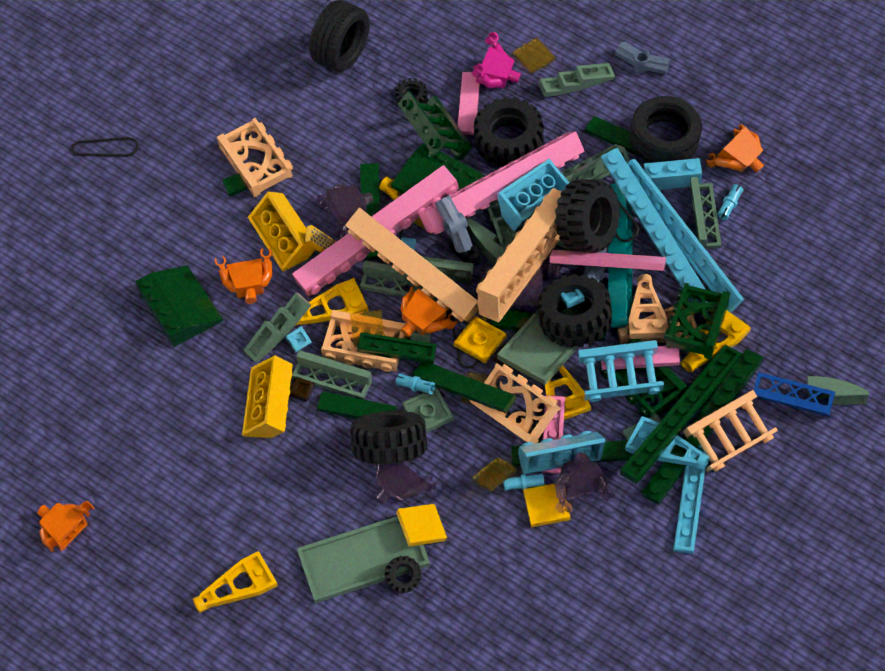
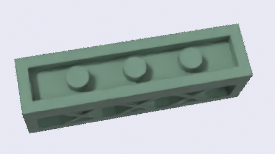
(592, 167)
(701, 216)
(454, 270)
(384, 273)
(335, 369)

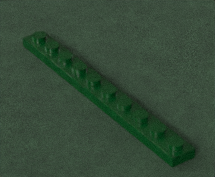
(725, 394)
(680, 414)

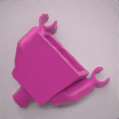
(496, 66)

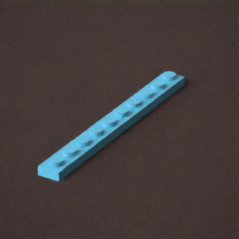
(650, 220)
(686, 240)

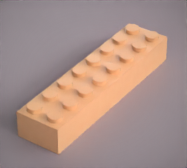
(519, 260)
(414, 265)

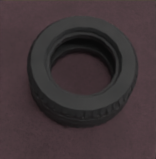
(339, 35)
(667, 110)

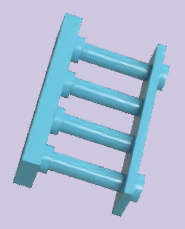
(627, 352)

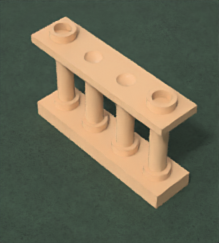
(730, 412)

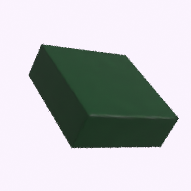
(234, 184)

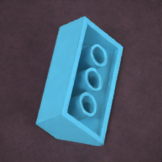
(525, 194)

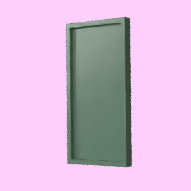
(533, 351)
(356, 559)

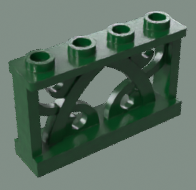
(705, 342)
(665, 374)

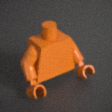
(739, 152)
(247, 277)
(423, 314)
(62, 523)

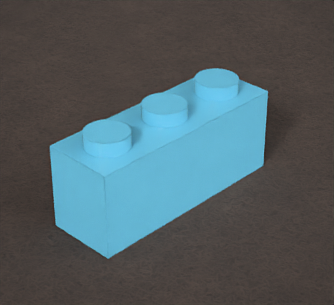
(673, 173)

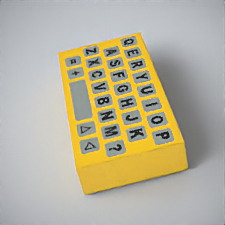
(318, 239)

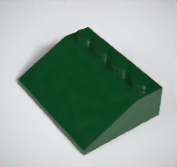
(423, 164)
(178, 303)

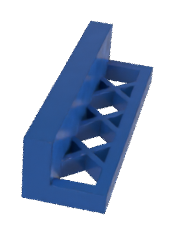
(793, 402)

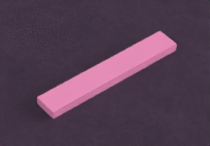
(608, 260)

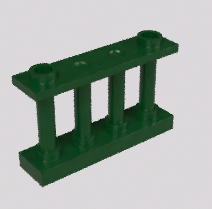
(435, 125)

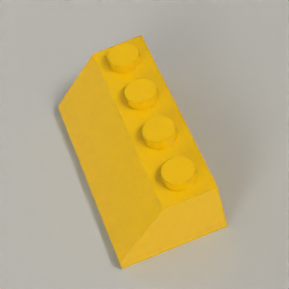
(281, 230)
(267, 398)

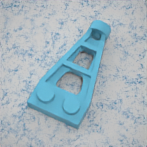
(645, 428)

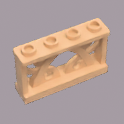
(252, 179)
(348, 353)
(521, 429)

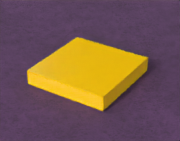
(480, 339)
(541, 506)
(421, 525)

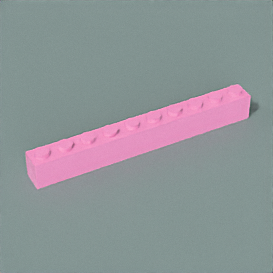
(485, 190)
(394, 217)

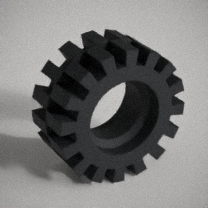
(412, 86)
(402, 561)

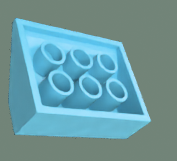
(554, 453)

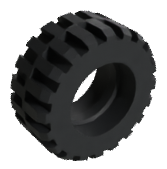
(507, 113)
(587, 215)
(579, 328)
(388, 437)

